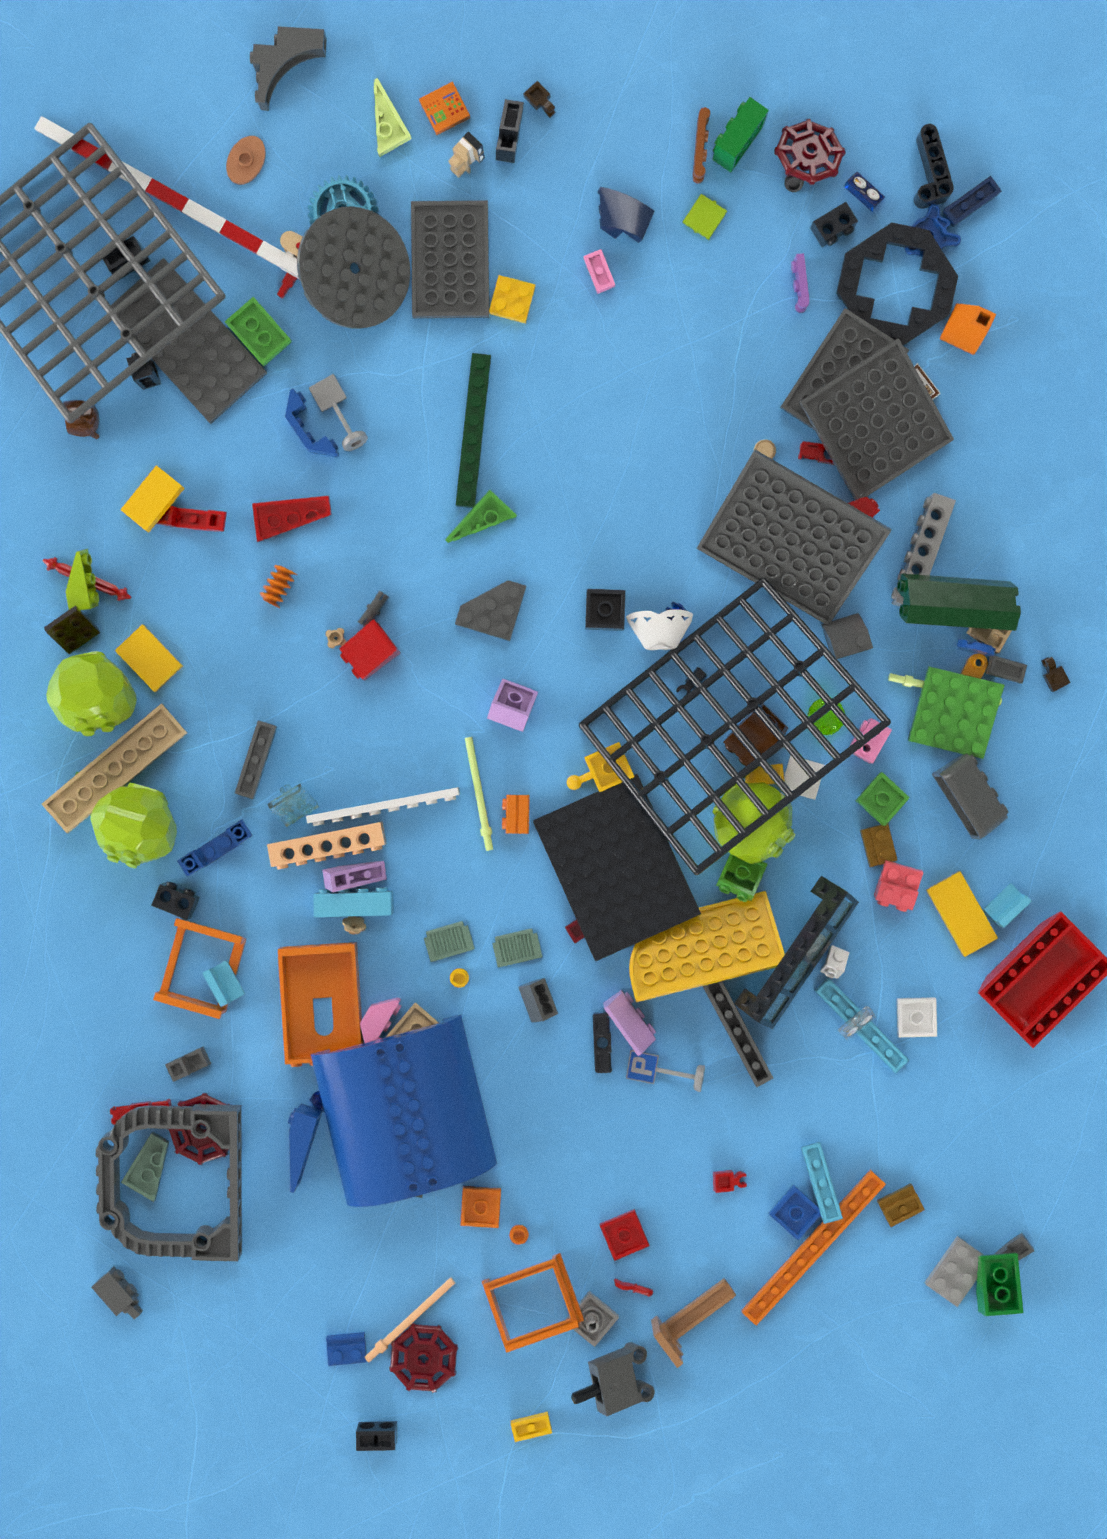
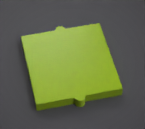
(704, 216)

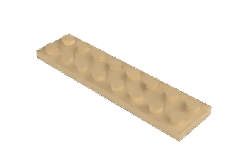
(114, 767)

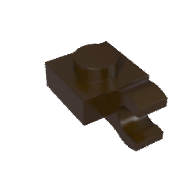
(539, 97)
(1055, 677)

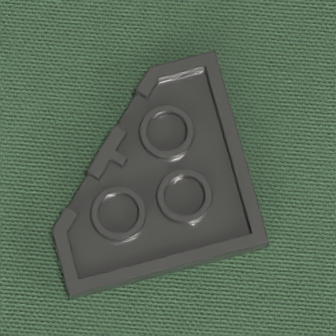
(493, 611)

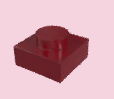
(574, 931)

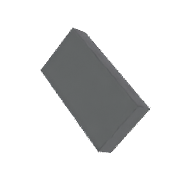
(1006, 669)

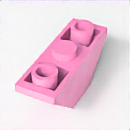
(378, 1018)

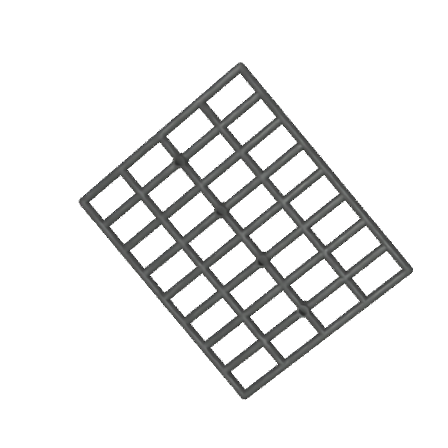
(94, 292)

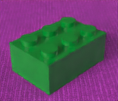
(739, 134)

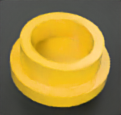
(459, 977)

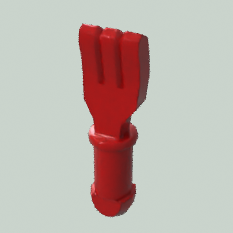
(636, 1288)

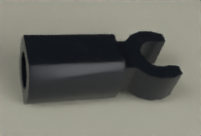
(701, 675)

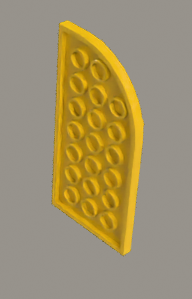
(715, 946)

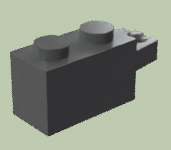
(118, 1293)

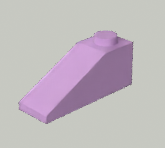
(353, 875)

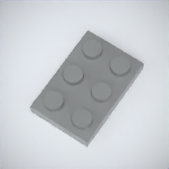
(955, 1272)

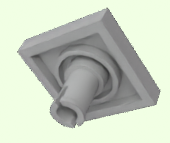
(597, 1319)

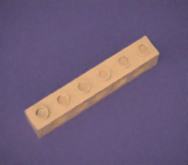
(277, 850)

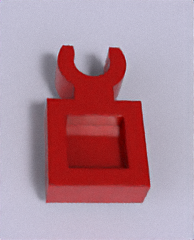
(726, 1180)

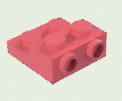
(898, 886)

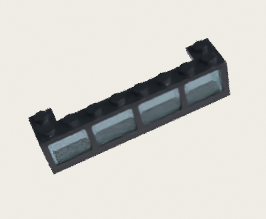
(801, 956)

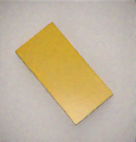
(961, 914)

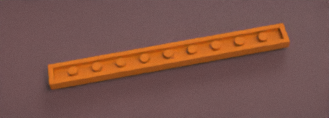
(812, 1249)

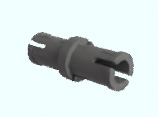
(373, 609)

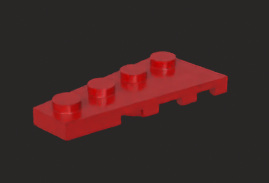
(284, 515)

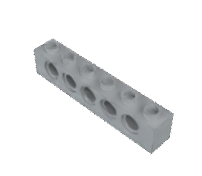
(943, 507)

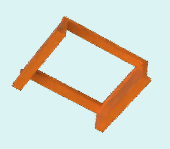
(186, 1002)
(568, 1294)

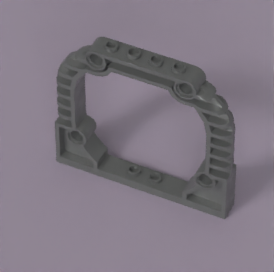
(223, 1127)

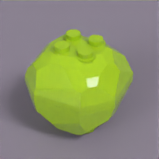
(90, 693)
(134, 825)
(767, 839)

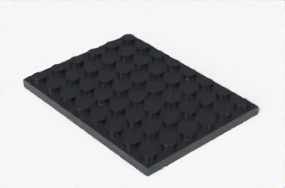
(615, 869)

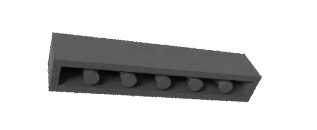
(738, 1033)

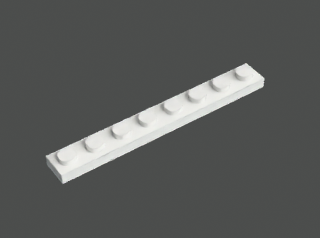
(375, 808)

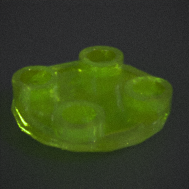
(829, 722)

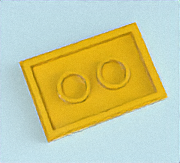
(152, 499)
(148, 658)

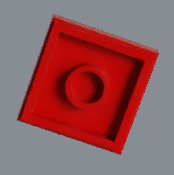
(624, 1234)

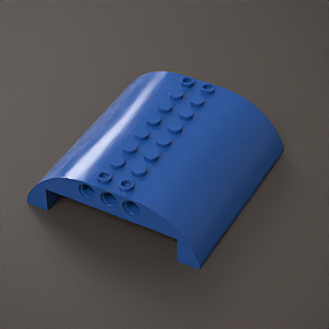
(404, 1114)

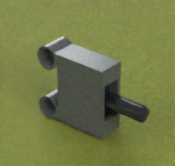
(615, 1381)

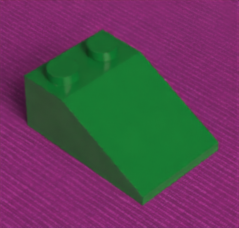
(999, 1285)

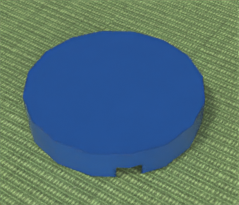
(975, 647)

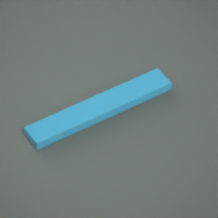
(870, 1033)

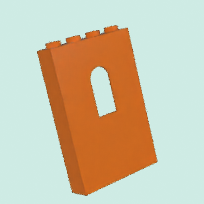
(319, 973)

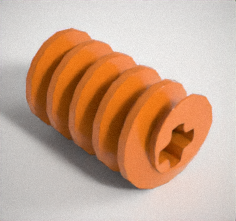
(277, 585)

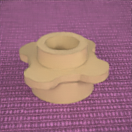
(330, 636)

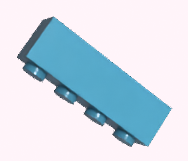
(353, 903)

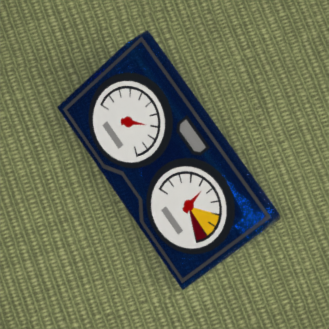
(864, 191)

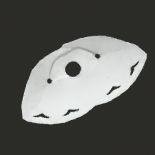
(659, 630)

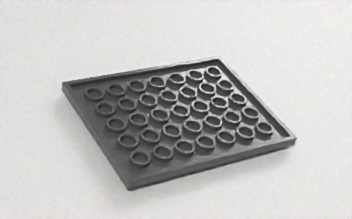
(793, 536)

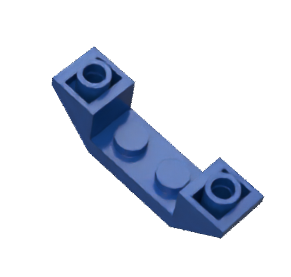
(296, 406)
(215, 849)

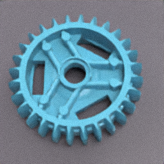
(339, 195)

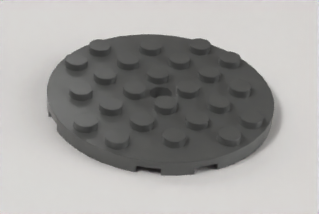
(325, 272)

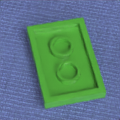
(258, 331)

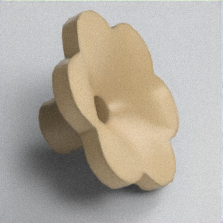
(354, 924)

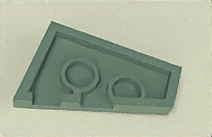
(147, 1167)

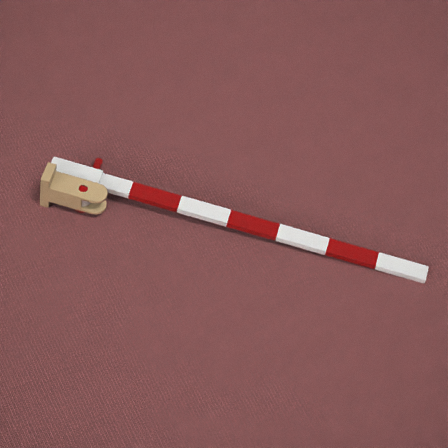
(289, 240)

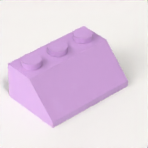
(630, 1021)

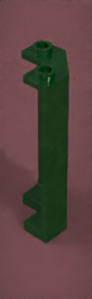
(958, 602)

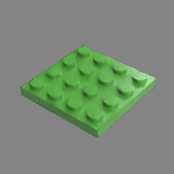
(956, 712)

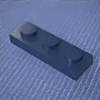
(971, 201)

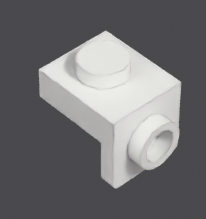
(835, 962)

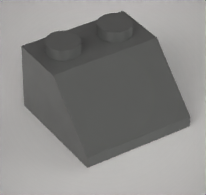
(847, 636)

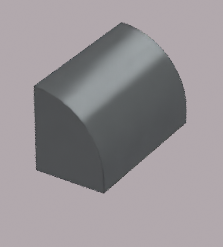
(538, 1000)

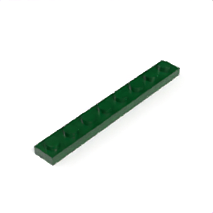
(473, 430)

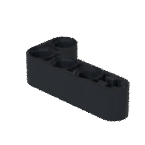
(930, 164)

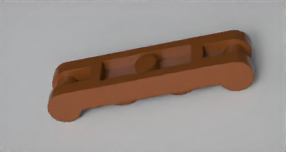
(701, 138)

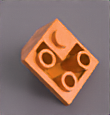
(967, 327)

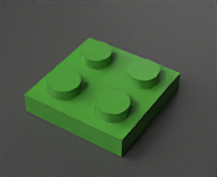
(882, 799)

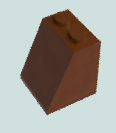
(757, 733)

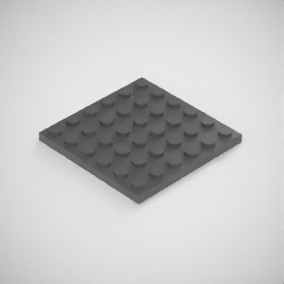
(876, 420)

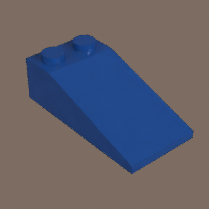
(302, 1131)

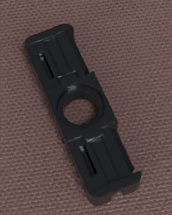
(602, 1055)

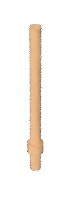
(382, 1345)

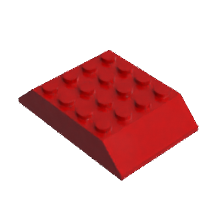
(1044, 978)

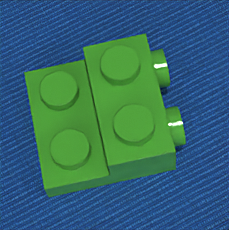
(741, 878)

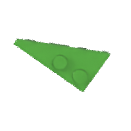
(485, 513)

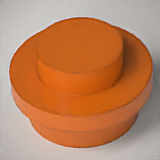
(519, 1234)

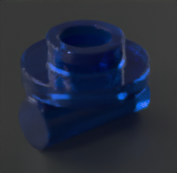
(316, 1101)

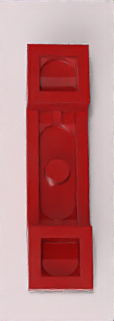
(194, 519)

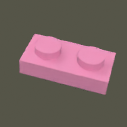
(599, 271)

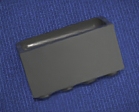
(971, 796)

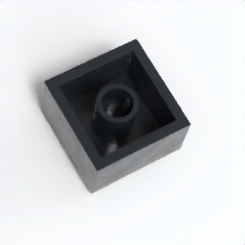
(605, 609)

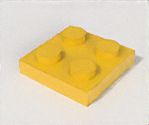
(512, 299)

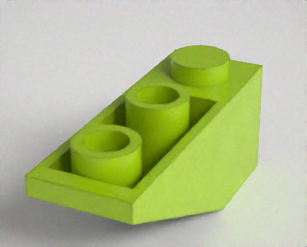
(81, 583)

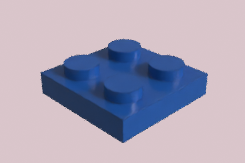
(795, 1212)

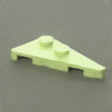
(389, 126)

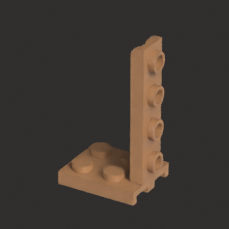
(688, 1317)

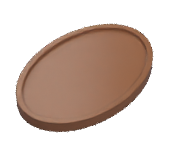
(245, 160)

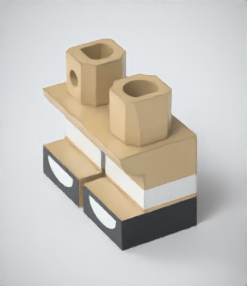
(465, 153)

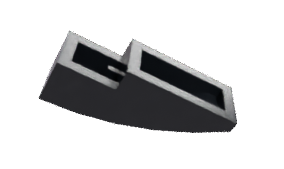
(509, 131)

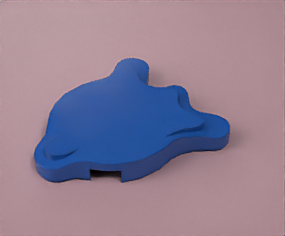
(937, 226)

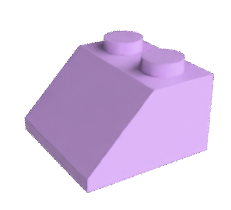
(512, 705)

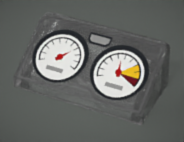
(856, 1023)

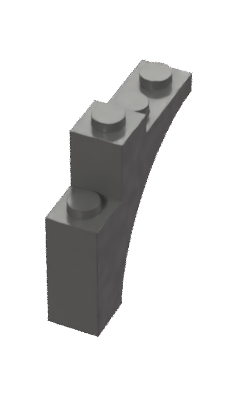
(289, 49)

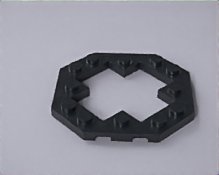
(932, 261)

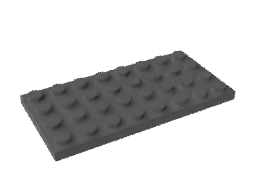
(203, 360)

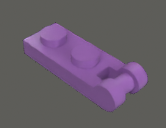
(800, 284)

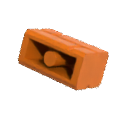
(516, 814)

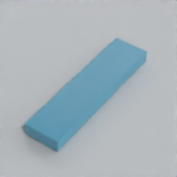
(821, 1182)

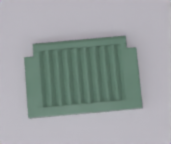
(448, 941)
(516, 947)

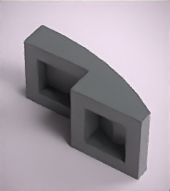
(188, 1064)
(1017, 1245)

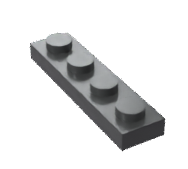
(255, 759)

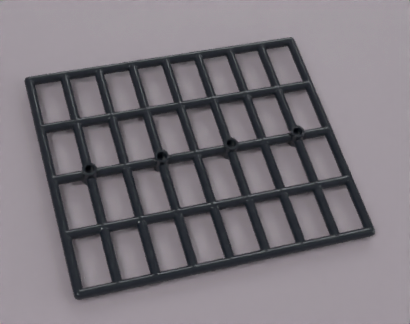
(753, 706)

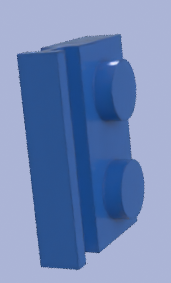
(346, 1349)

